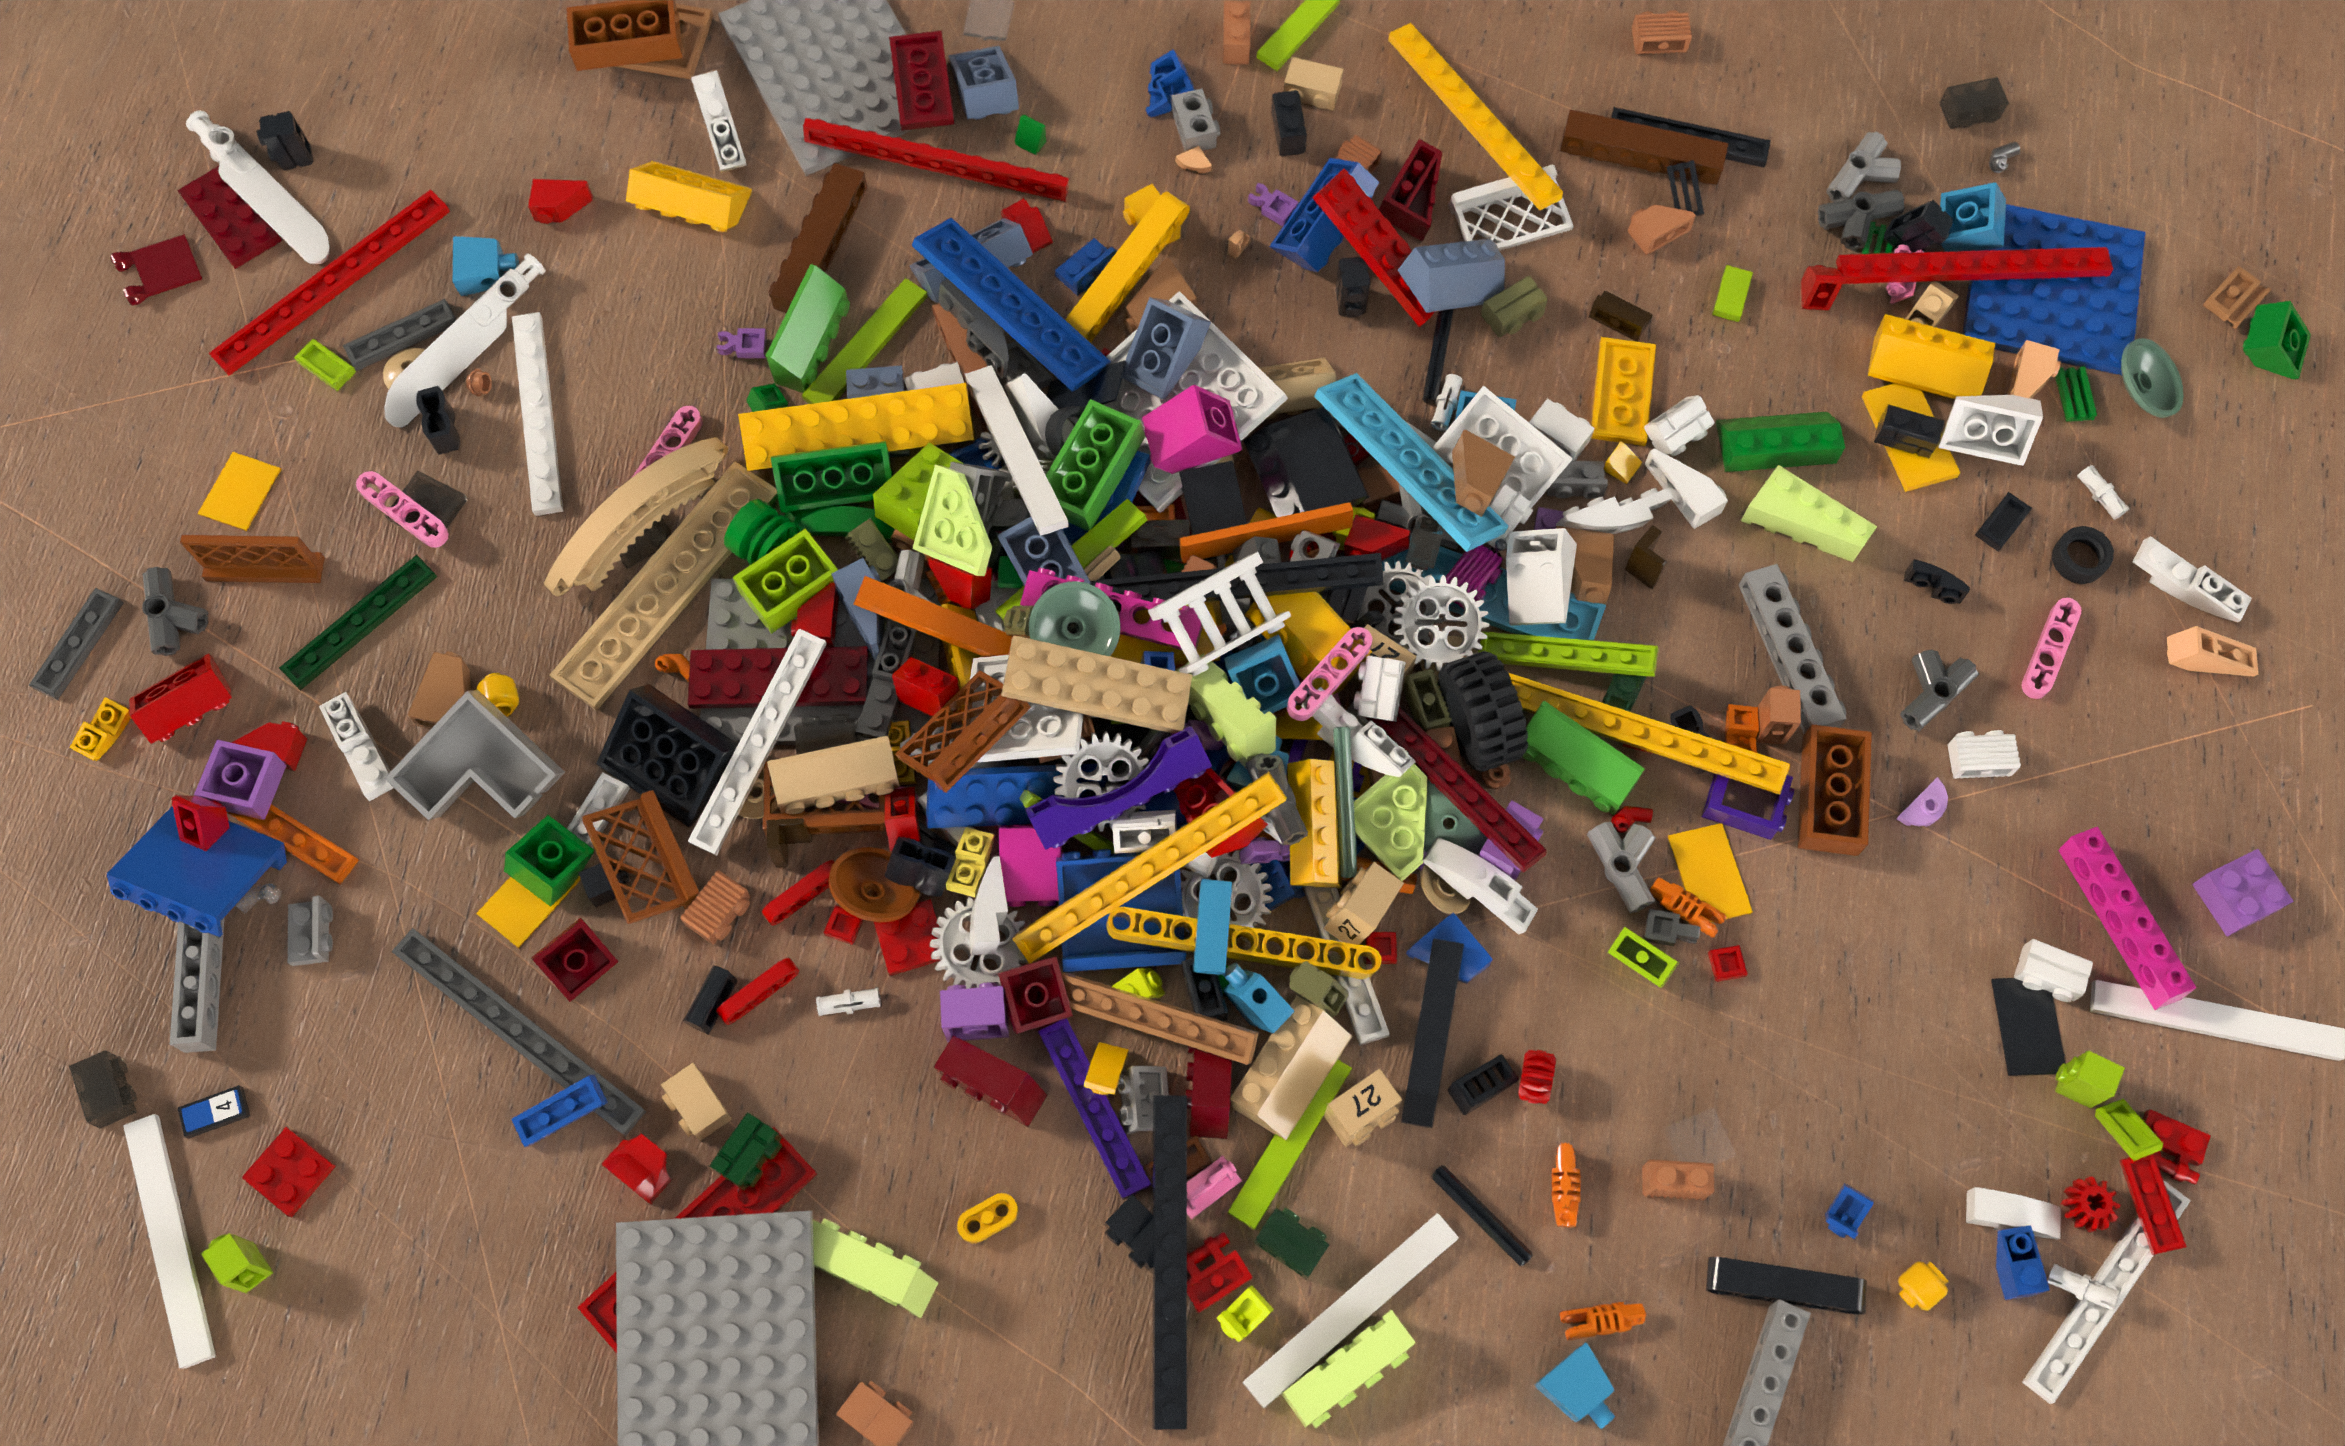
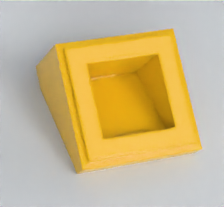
(1622, 463)

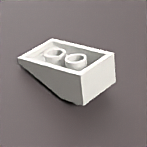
(1033, 412)
(1993, 427)

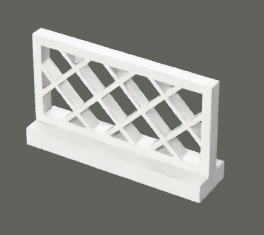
(1497, 193)

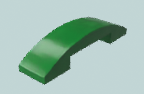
(837, 520)

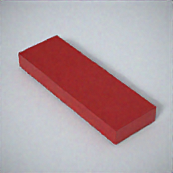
(2153, 1204)

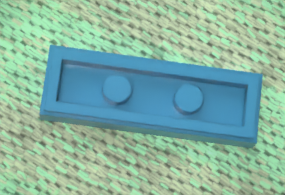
(1212, 927)

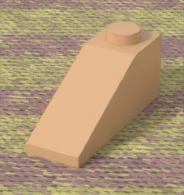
(2033, 369)
(2211, 653)

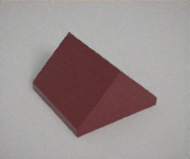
(574, 959)
(1035, 994)

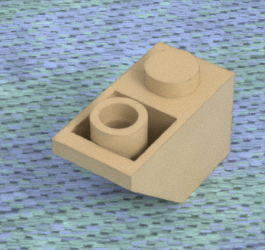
(1933, 305)

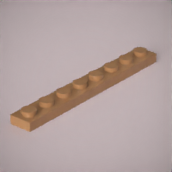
(1160, 1019)

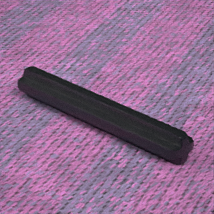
(1437, 356)
(1482, 1215)

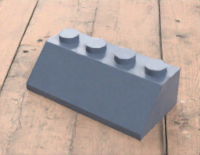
(1002, 239)
(1454, 274)

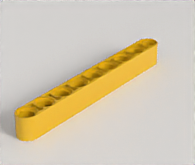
(1258, 938)

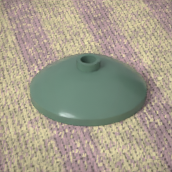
(2151, 378)
(1083, 605)
(1463, 833)

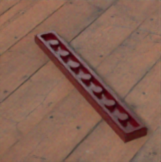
(1464, 792)

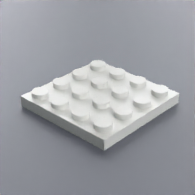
(1536, 457)
(1038, 733)

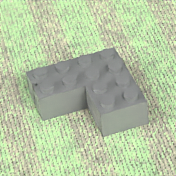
(474, 745)

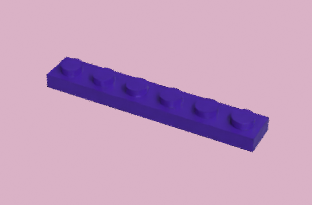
(1094, 1110)

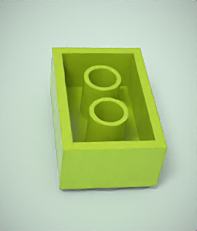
(904, 494)
(785, 580)

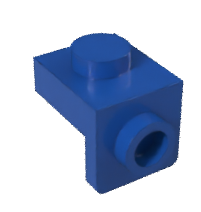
(1848, 1211)

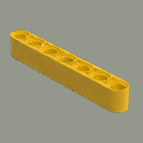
(1128, 265)

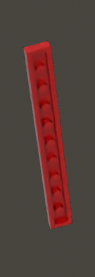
(936, 159)
(1974, 265)
(329, 282)

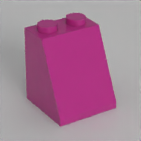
(1191, 430)
(1027, 867)

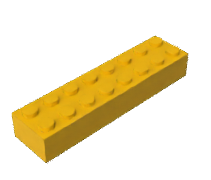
(899, 418)

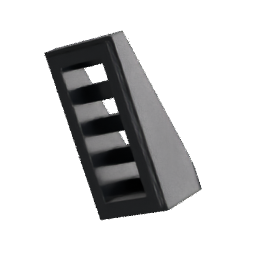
(1467, 1096)

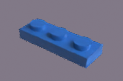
(559, 1110)

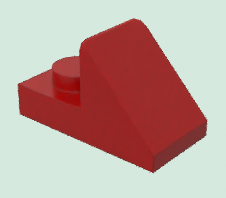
(1031, 223)

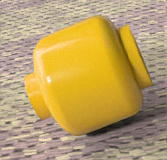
(500, 692)
(1922, 1285)

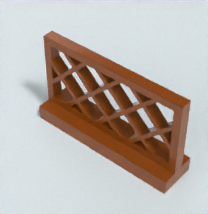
(254, 558)
(971, 740)
(829, 821)
(667, 855)

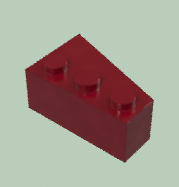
(1412, 194)
(990, 1080)
(1209, 1094)

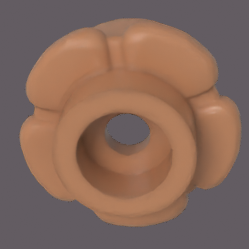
(479, 382)
(1497, 782)

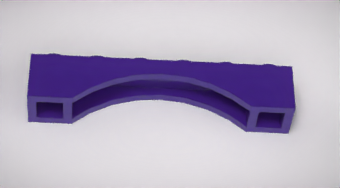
(1062, 817)

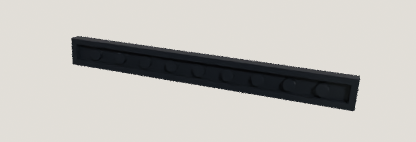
(1274, 578)
(1169, 1263)

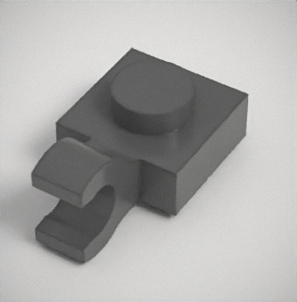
(1665, 928)

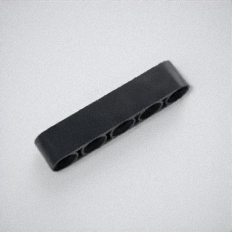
(1787, 1284)

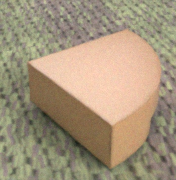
(1194, 160)
(1238, 243)

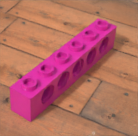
(1131, 603)
(2126, 918)

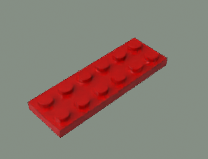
(1371, 237)

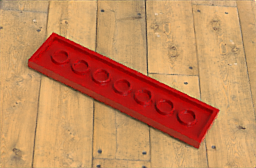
(778, 1184)

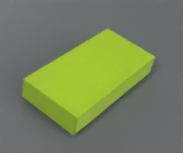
(1732, 293)
(325, 364)
(2128, 1129)

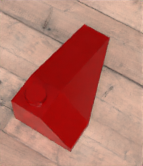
(1203, 794)

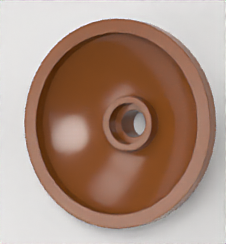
(864, 891)

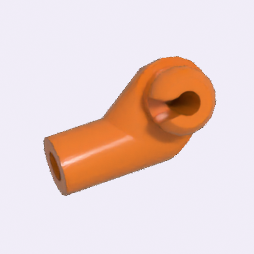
(673, 664)

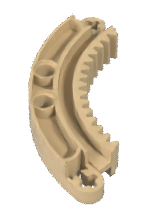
(631, 510)

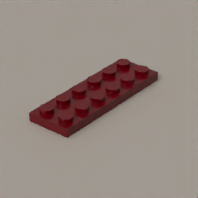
(742, 676)

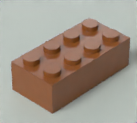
(623, 33)
(1835, 790)

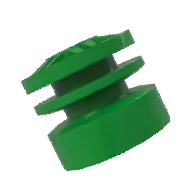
(758, 531)

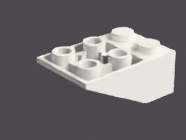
(1539, 576)

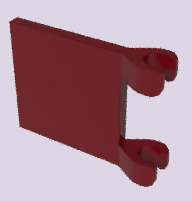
(160, 268)

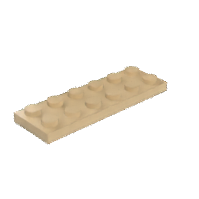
(1096, 685)

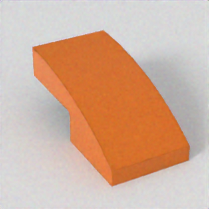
(1742, 726)

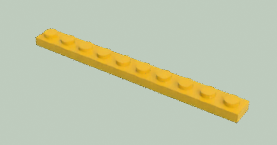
(1476, 117)
(1657, 736)
(1150, 867)

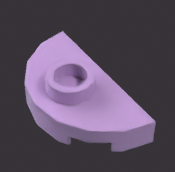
(1926, 807)

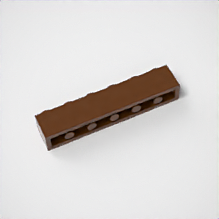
(1642, 146)
(820, 231)

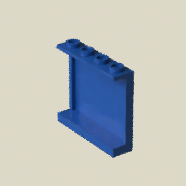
(192, 882)
(1093, 945)

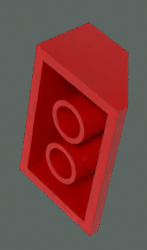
(180, 699)

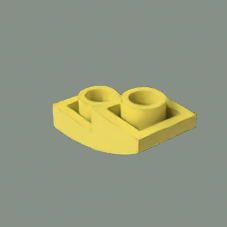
(970, 862)

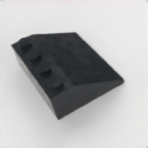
(1305, 464)
(666, 751)

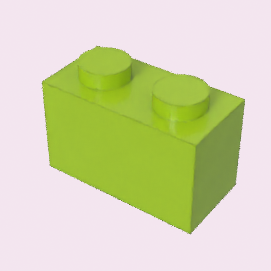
(1643, 957)
(2089, 1079)
(236, 1262)

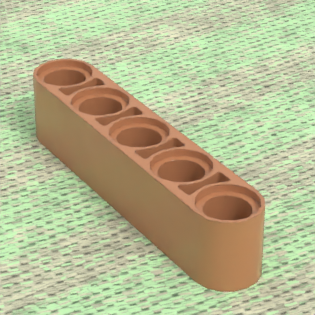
(956, 343)

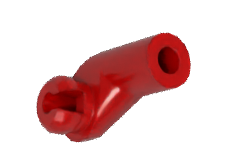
(1628, 815)

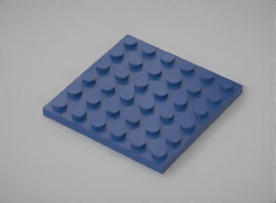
(2079, 315)

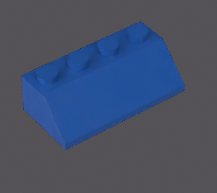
(1309, 233)

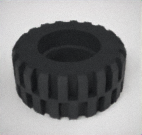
(1484, 711)

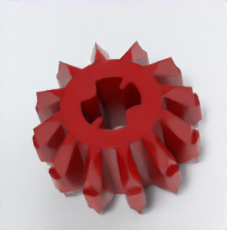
(1537, 1076)
(2102, 1203)

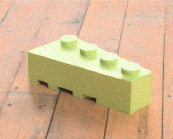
(1808, 516)
(1231, 715)
(872, 1267)
(1348, 1370)

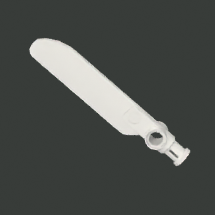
(262, 190)
(458, 344)

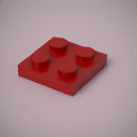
(908, 939)
(288, 1172)

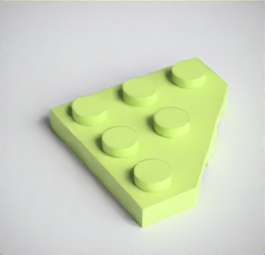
(952, 524)
(1393, 820)

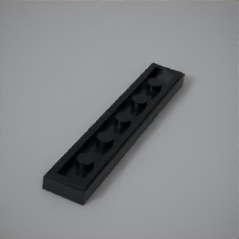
(1740, 147)
(1432, 1033)

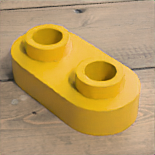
(986, 1216)

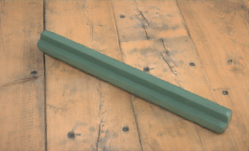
(1345, 801)

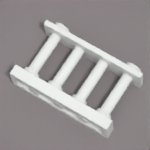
(1195, 599)

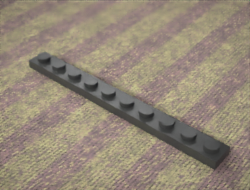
(513, 1026)

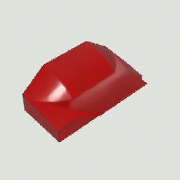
(640, 1167)

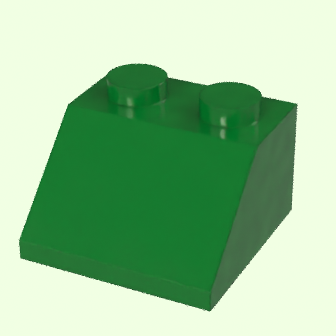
(2277, 339)
(547, 860)

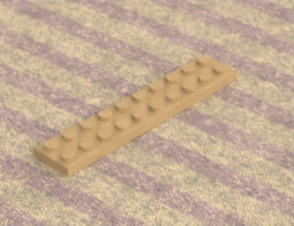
(658, 590)

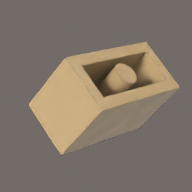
(1316, 82)
(695, 1102)

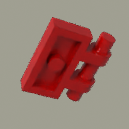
(2178, 1140)
(1217, 1280)

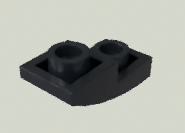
(1943, 583)

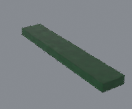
(358, 622)

